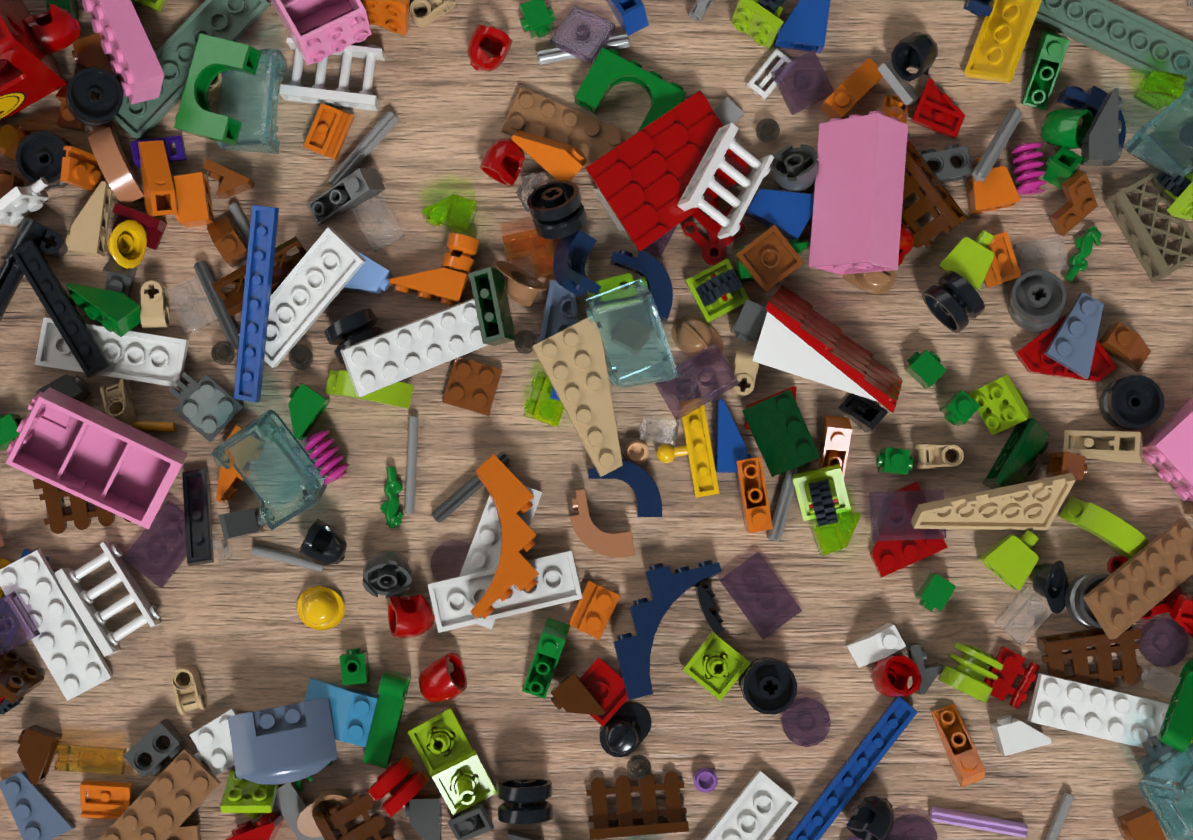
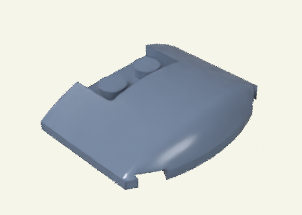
(283, 742)

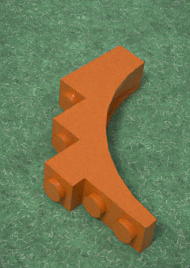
(516, 536)

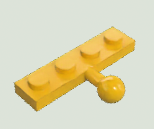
(699, 453)

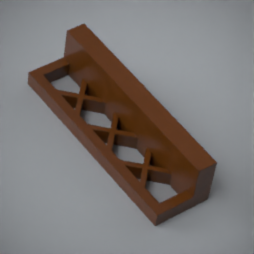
(285, 264)

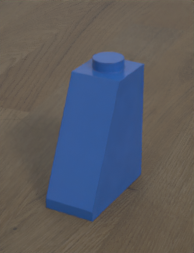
(805, 27)
(783, 209)

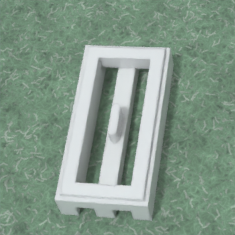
(758, 89)

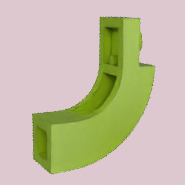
(393, 395)
(1108, 527)

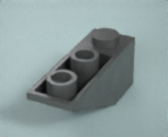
(1101, 142)
(346, 194)

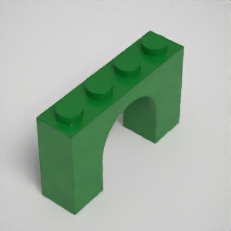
(210, 59)
(611, 70)

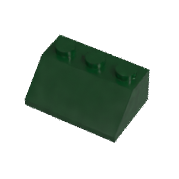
(781, 433)
(1018, 455)

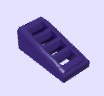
(179, 144)

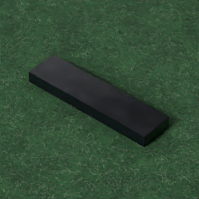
(197, 517)

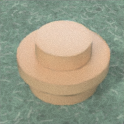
(636, 452)

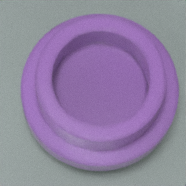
(705, 780)

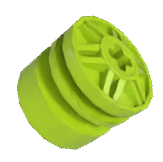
(971, 672)

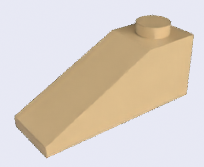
(91, 226)
(1105, 445)

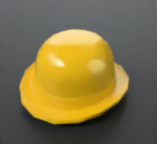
(128, 243)
(320, 608)

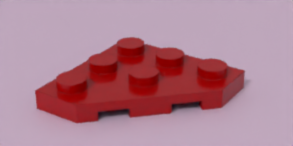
(1036, 362)
(897, 554)

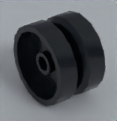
(90, 111)
(42, 156)
(557, 209)
(953, 301)
(352, 330)
(1131, 402)
(781, 692)
(525, 801)

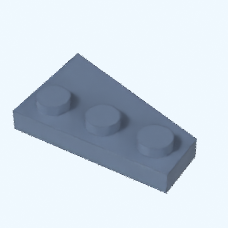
(559, 311)

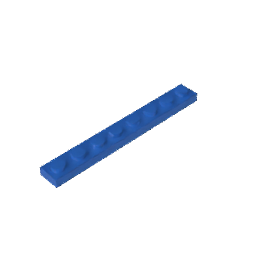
(256, 303)
(854, 771)

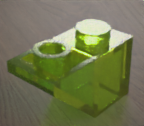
(1160, 89)
(452, 212)
(835, 535)

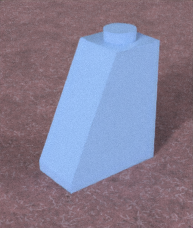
(369, 278)

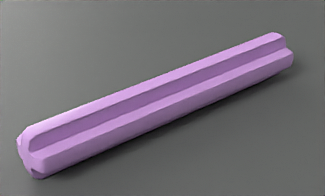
(978, 822)

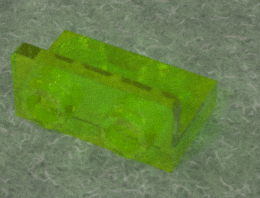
(539, 405)

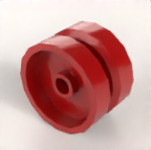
(398, 785)

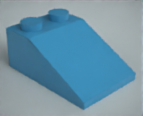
(350, 709)

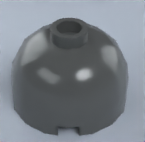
(795, 167)
(387, 574)

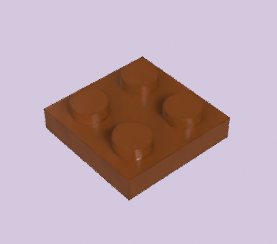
(769, 259)
(472, 386)

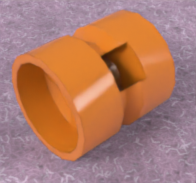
(463, 245)

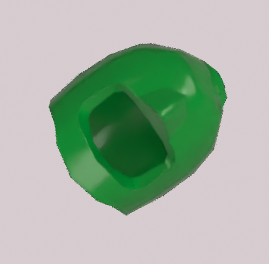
(1061, 127)

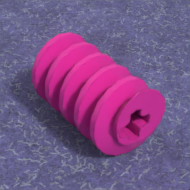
(1027, 168)
(326, 456)

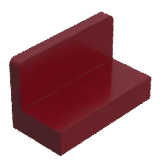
(153, 226)

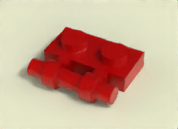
(1012, 666)

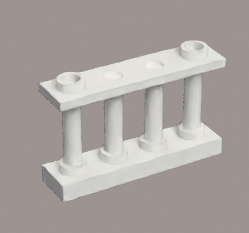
(341, 96)
(704, 178)
(83, 600)

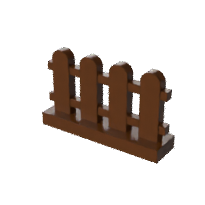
(935, 195)
(80, 509)
(1077, 643)
(649, 808)
(346, 813)

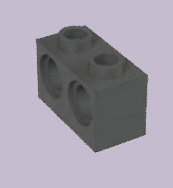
(945, 170)
(152, 744)

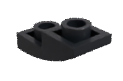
(705, 601)

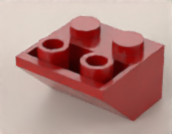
(262, 829)

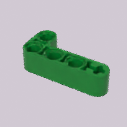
(387, 717)
(1178, 721)

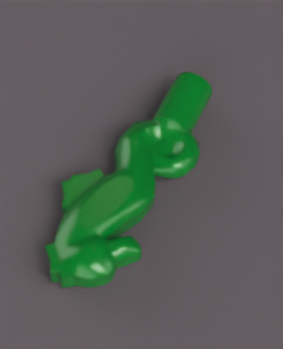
(1085, 246)
(391, 506)

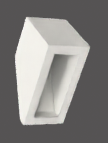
(876, 645)
(1016, 736)

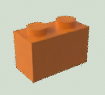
(193, 200)

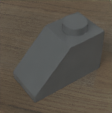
(749, 321)
(69, 385)
(241, 523)
(426, 815)

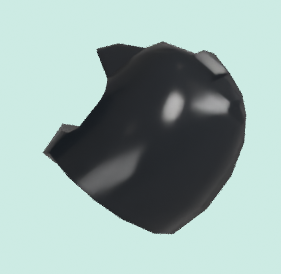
(914, 51)
(323, 544)
(872, 819)

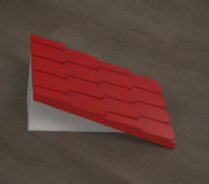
(651, 170)
(815, 349)

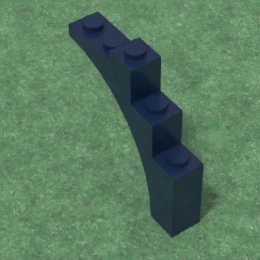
(635, 651)

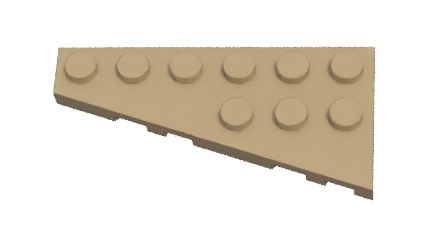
(580, 378)
(1011, 507)

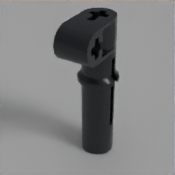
(9, 269)

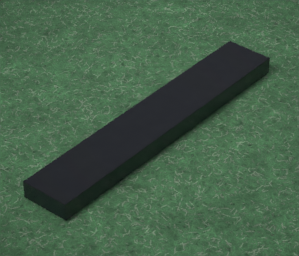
(60, 308)

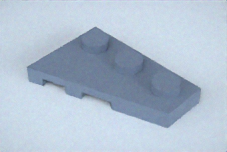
(1077, 336)
(32, 809)

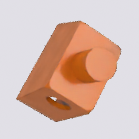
(993, 193)

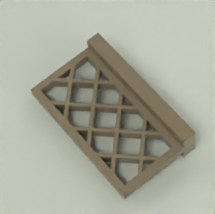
(1140, 235)

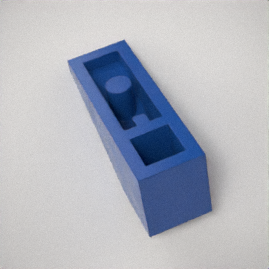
(629, 14)
(729, 442)

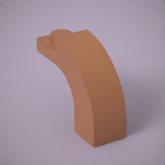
(114, 164)
(601, 542)

